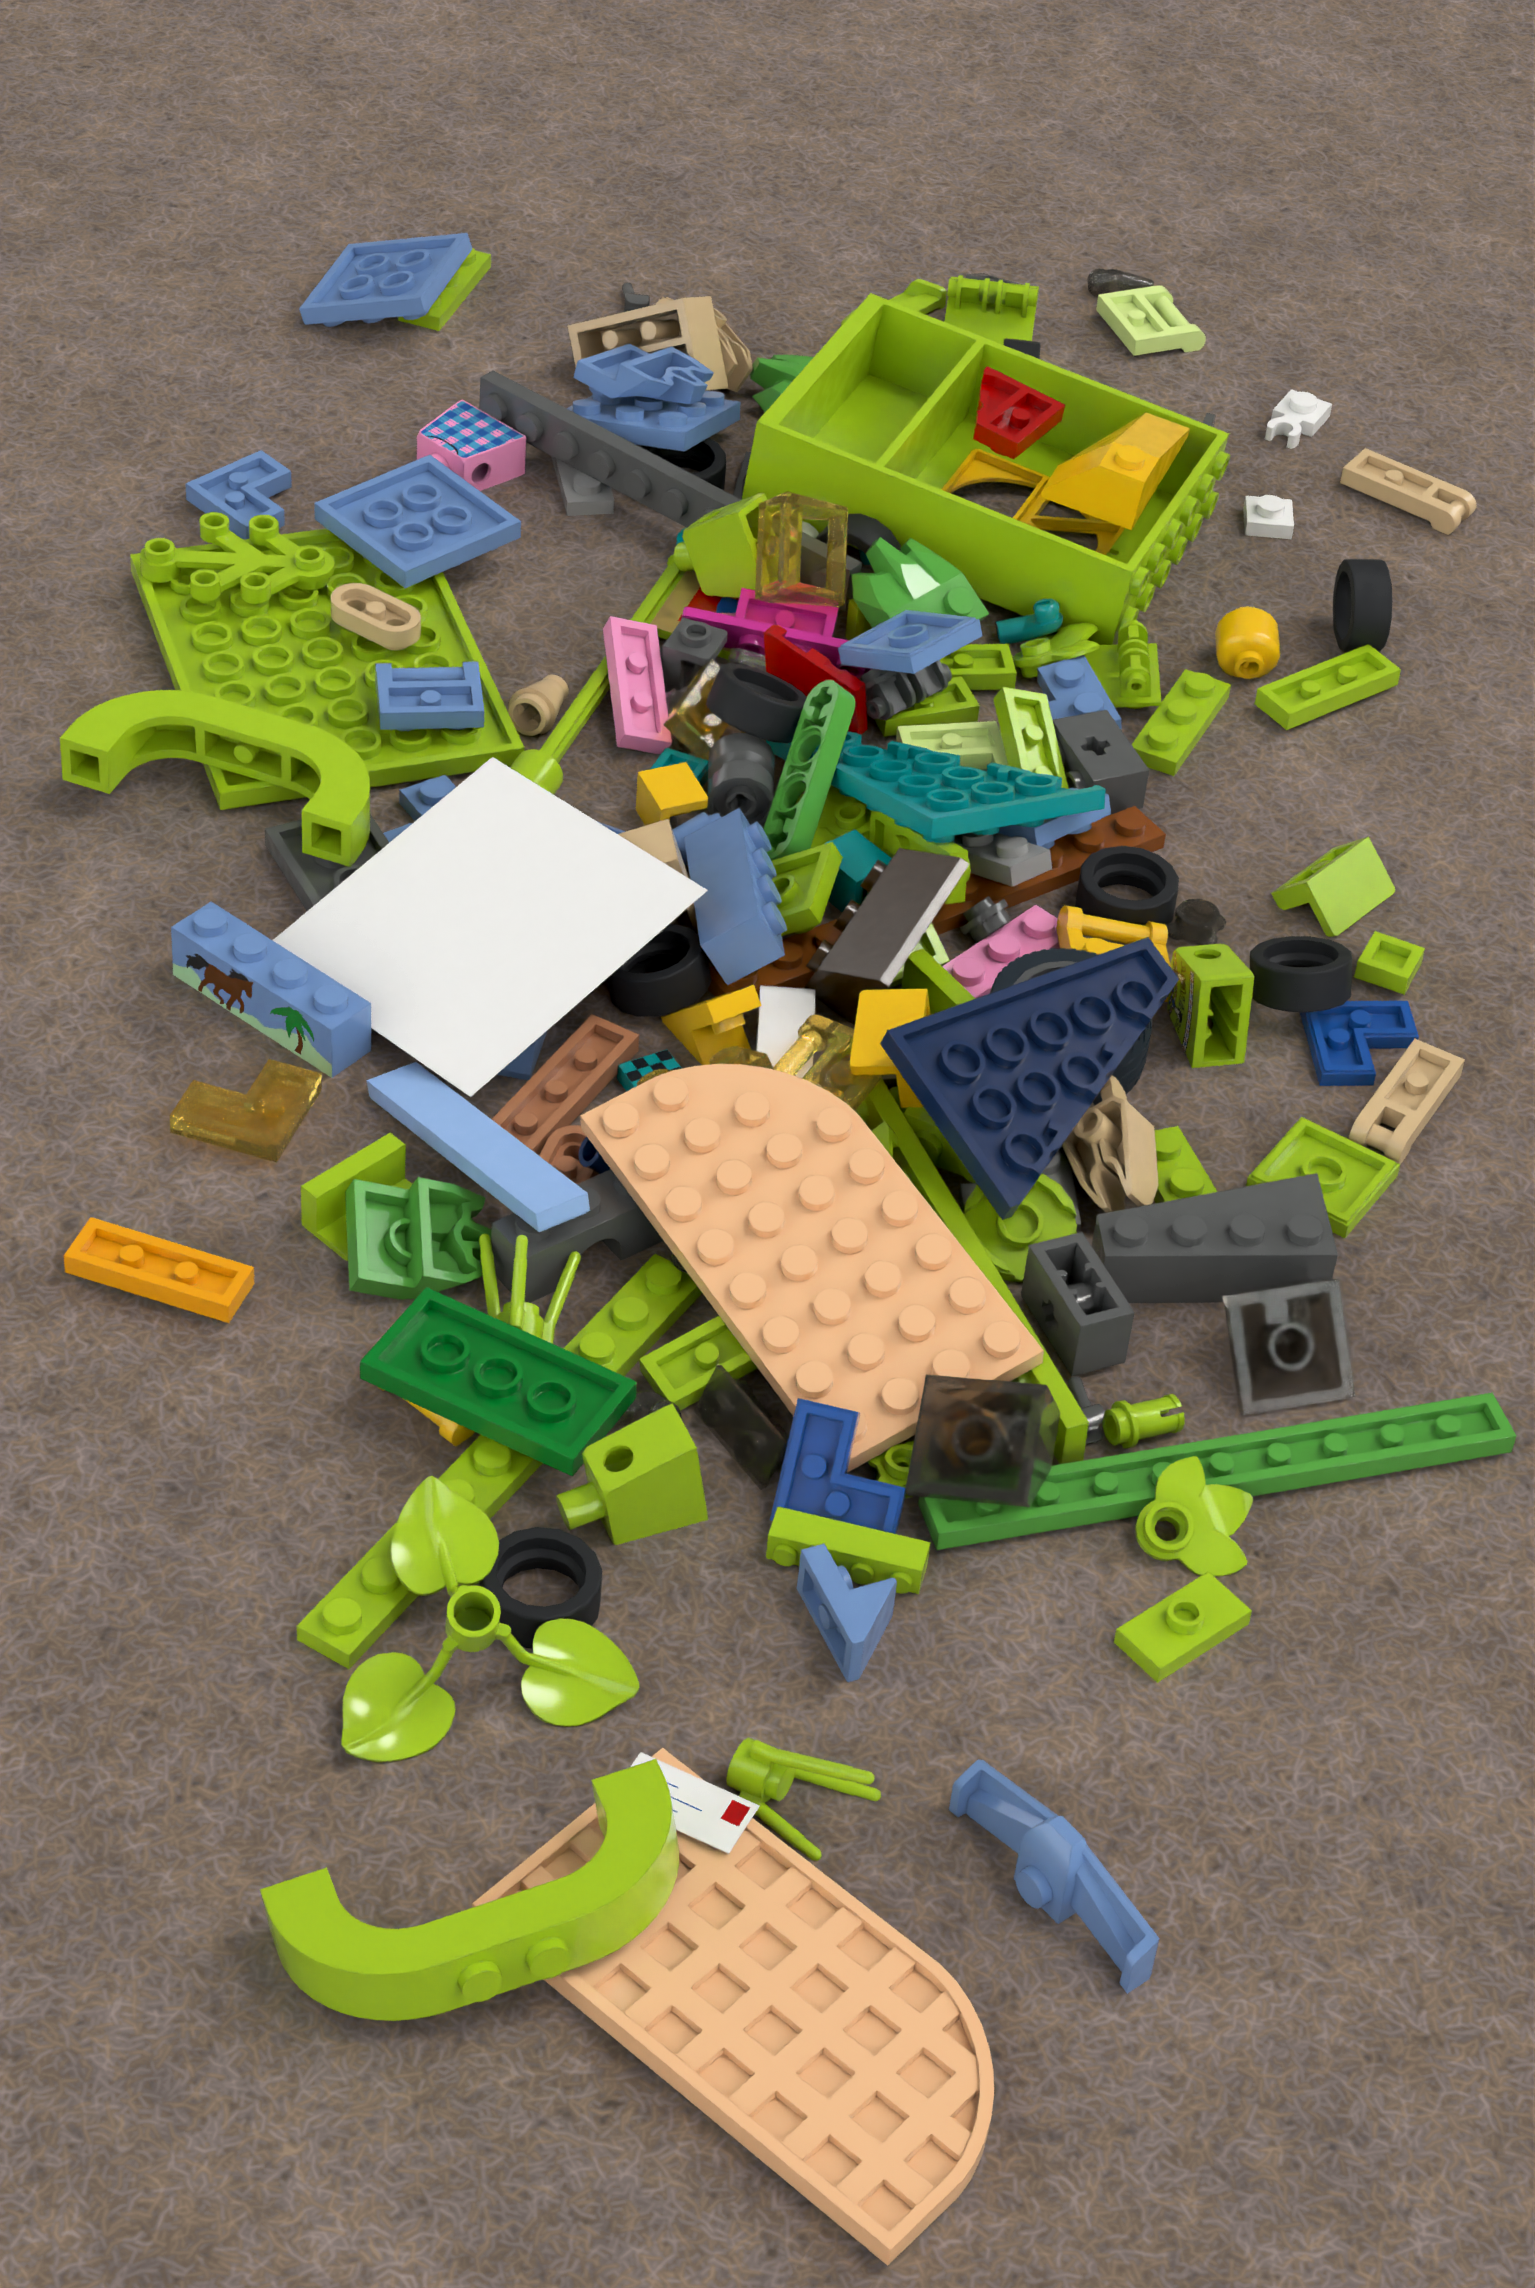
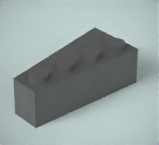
(1218, 1242)

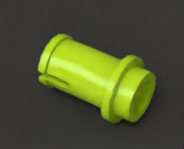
(1131, 1422)

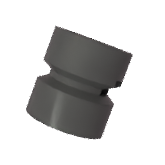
(741, 777)

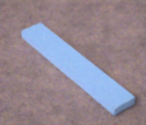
(479, 1147)

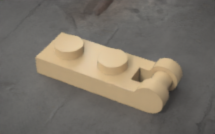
(1409, 490)
(1407, 1099)

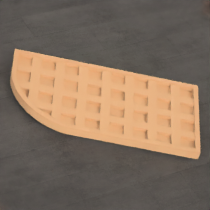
(809, 1243)
(794, 2027)

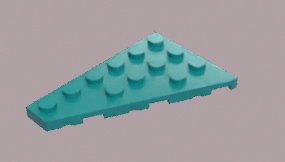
(947, 799)

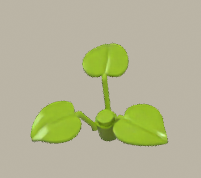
(399, 1711)

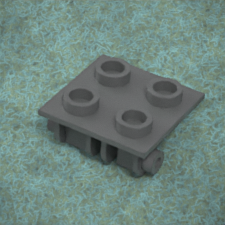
(894, 691)

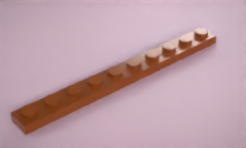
(1122, 828)

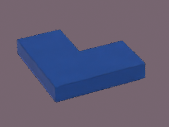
(1344, 1034)
(817, 1477)

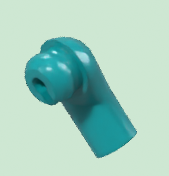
(1029, 627)

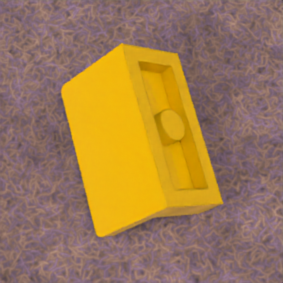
(875, 1015)

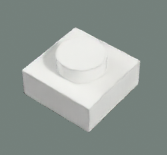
(1268, 517)

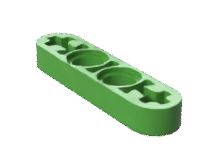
(822, 723)

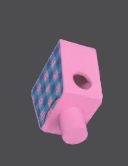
(474, 446)

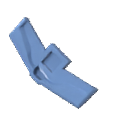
(1058, 1868)

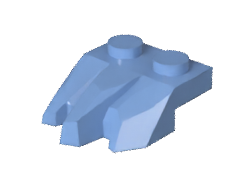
(633, 372)

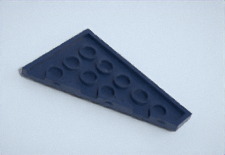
(1028, 1061)

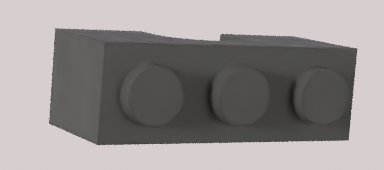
(611, 1218)

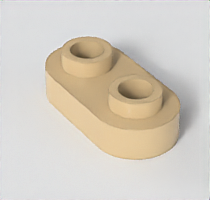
(376, 615)

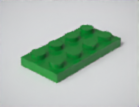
(498, 1380)

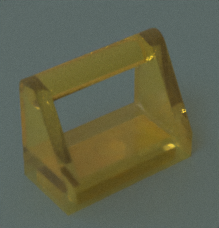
(780, 551)

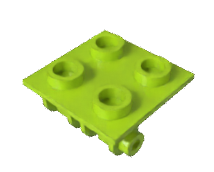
(992, 308)
(1129, 668)

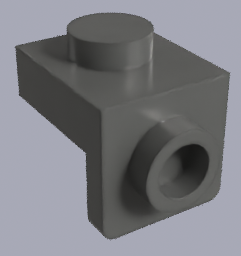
(687, 648)

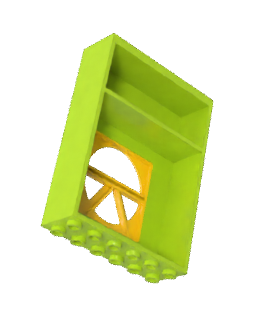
(889, 434)

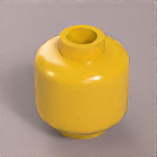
(1247, 639)

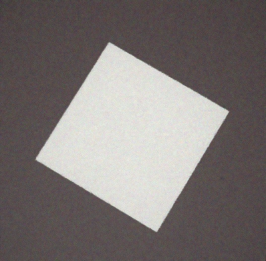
(488, 922)

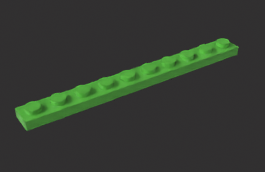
(1252, 1462)

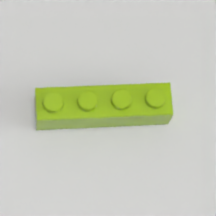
(863, 1551)

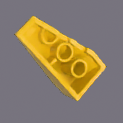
(1119, 471)

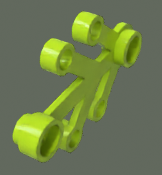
(241, 563)

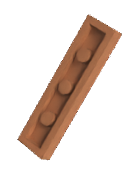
(567, 1081)

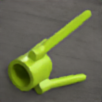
(517, 1312)
(768, 1773)

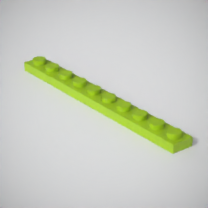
(919, 1168)
(490, 1472)

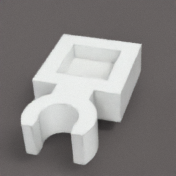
(1296, 415)

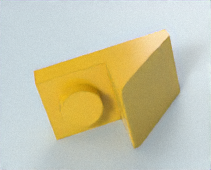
(713, 1023)

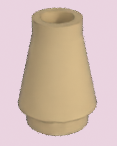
(537, 705)

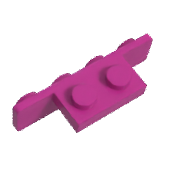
(805, 625)

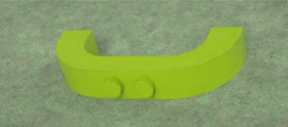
(232, 737)
(495, 1944)

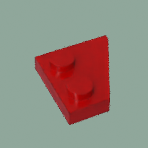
(1012, 414)
(809, 669)

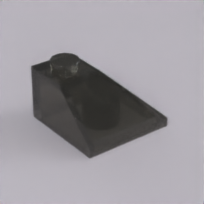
(1288, 1345)
(983, 1440)

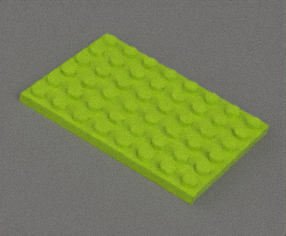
(309, 669)

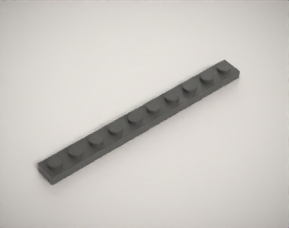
(627, 466)

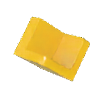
(668, 793)

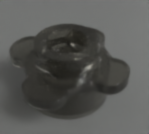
(1196, 922)

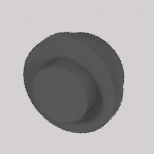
(985, 918)

